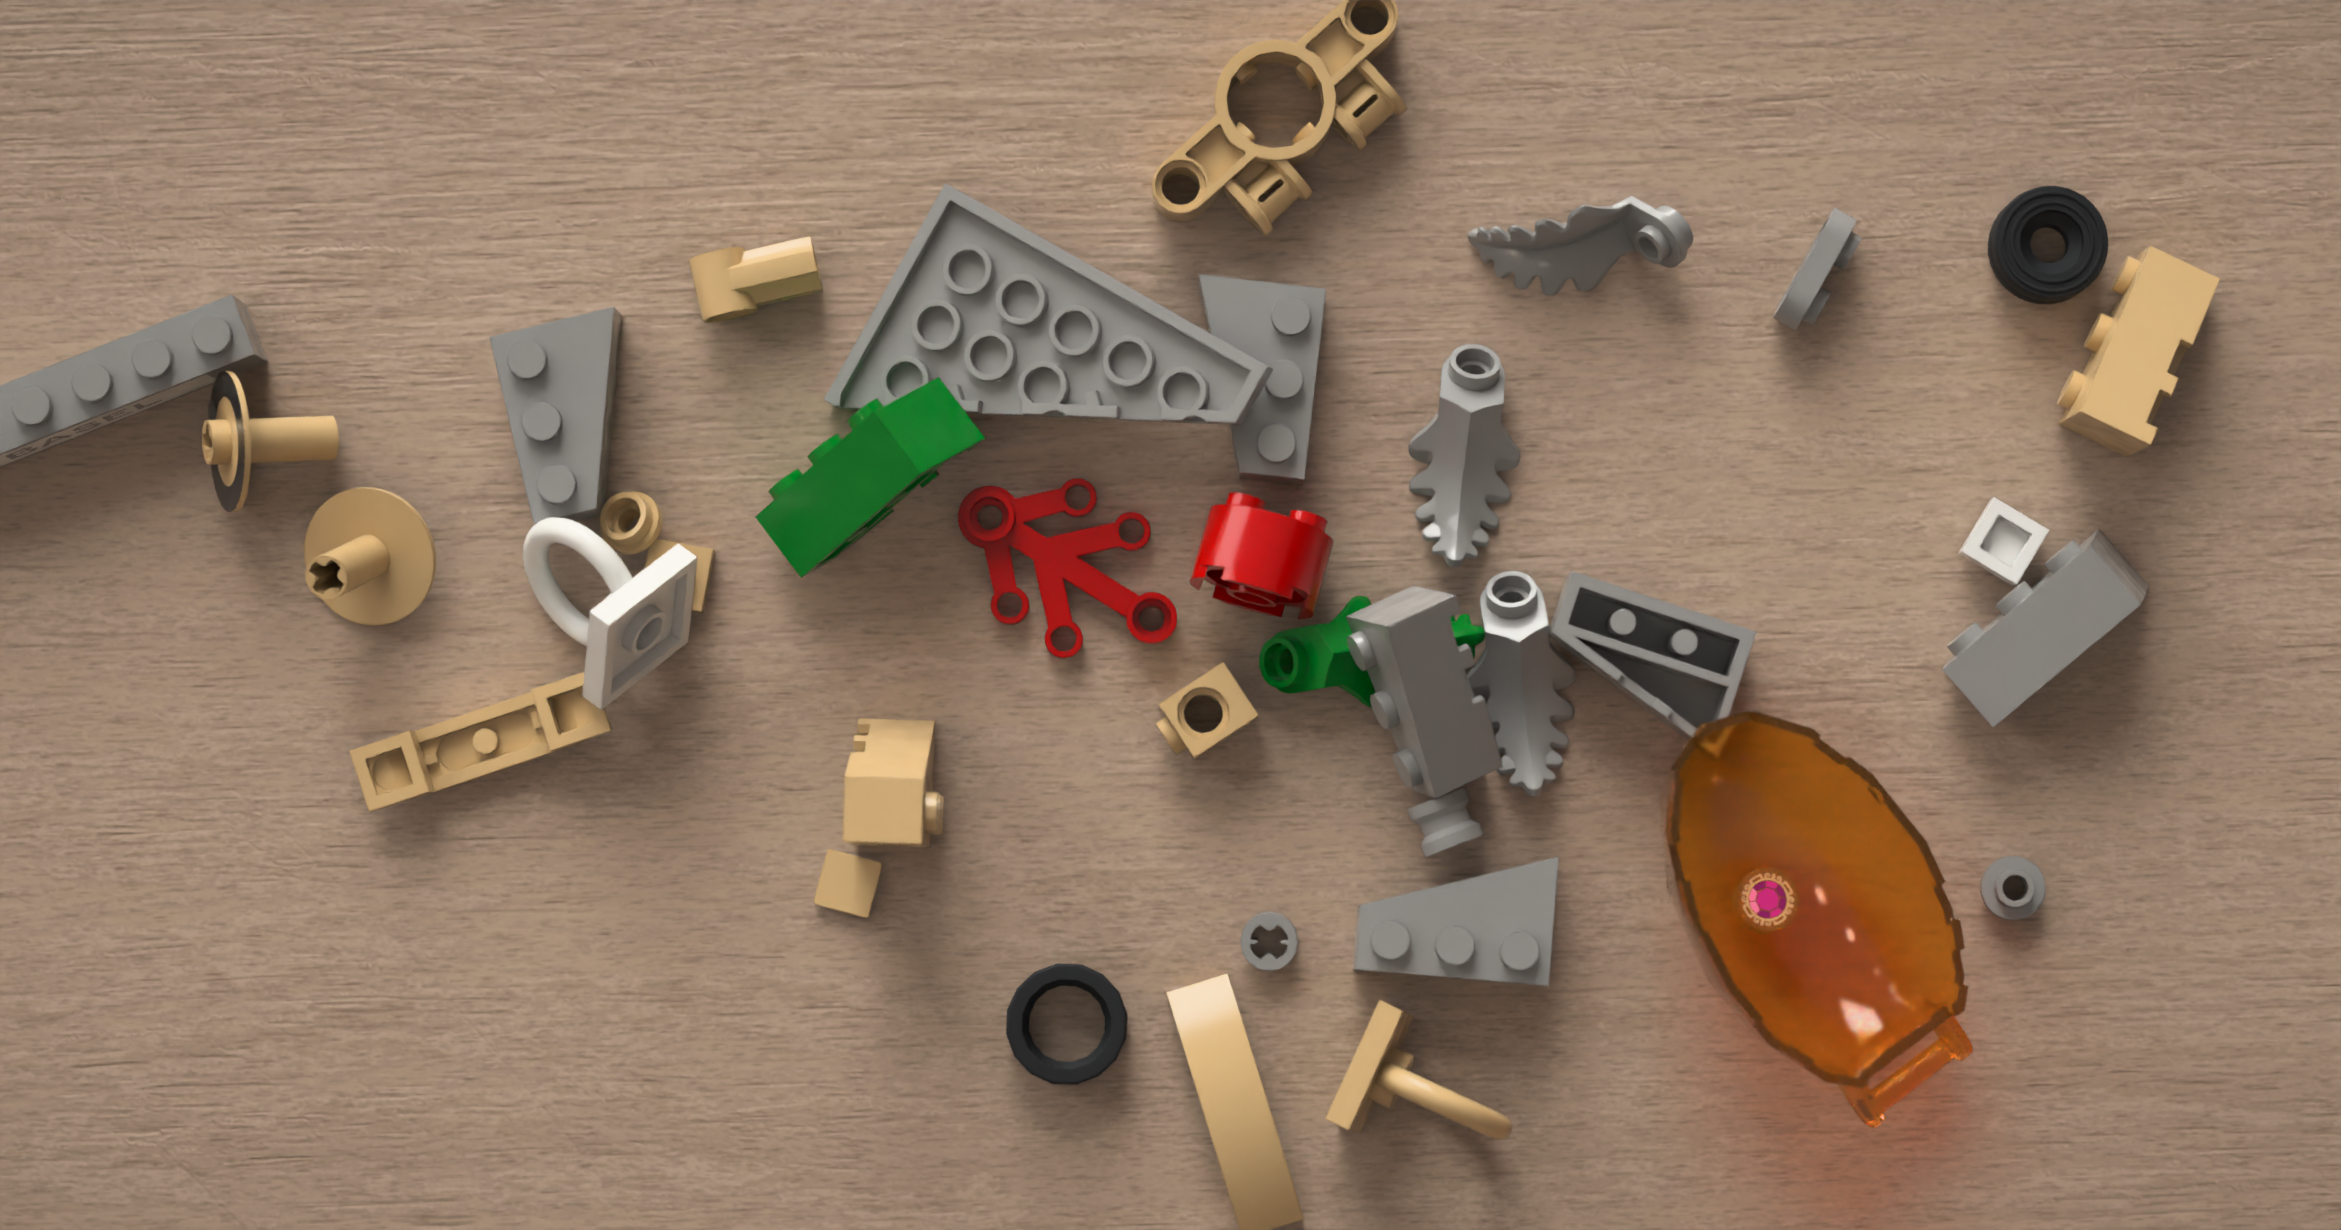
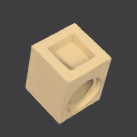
(1220, 687)

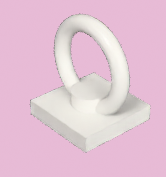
(635, 624)

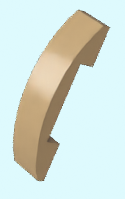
(478, 743)
(1235, 1104)

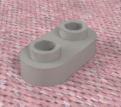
(1831, 247)

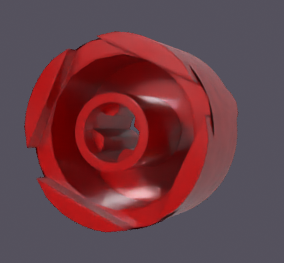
(1263, 556)

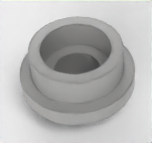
(1992, 888)

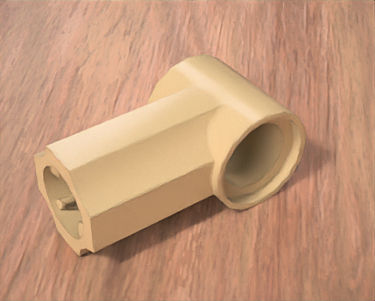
(737, 281)

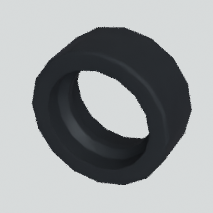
(1058, 1071)

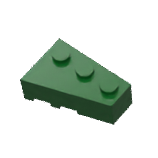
(865, 474)

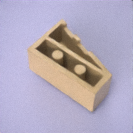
(2137, 351)
(891, 785)

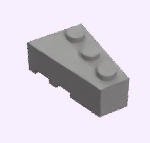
(1283, 331)
(2044, 626)
(1653, 651)
(1465, 929)

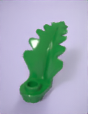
(1324, 658)

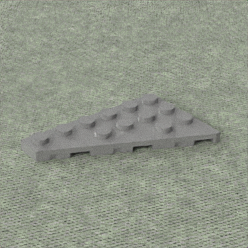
(1036, 334)

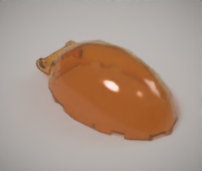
(1874, 935)

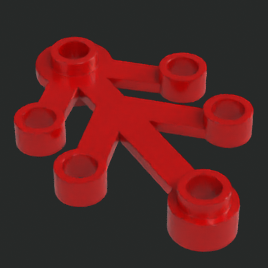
(1058, 559)

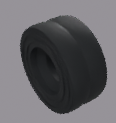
(2084, 245)

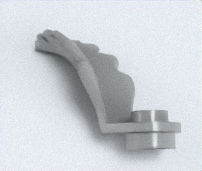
(1585, 244)
(1463, 454)
(1521, 680)

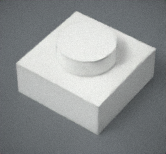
(2003, 541)

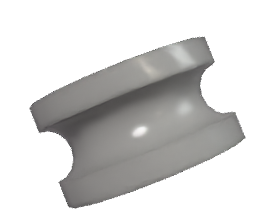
(1269, 921)

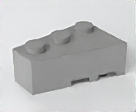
(560, 408)
(1424, 690)

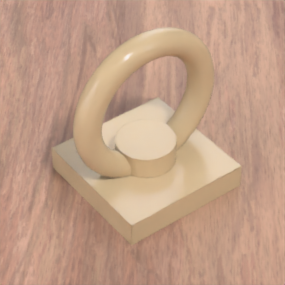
(1383, 1073)

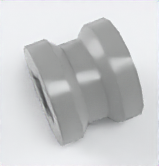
(1445, 821)

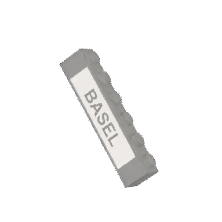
(126, 377)

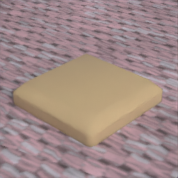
(848, 883)

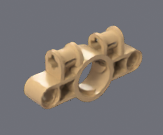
(1227, 161)

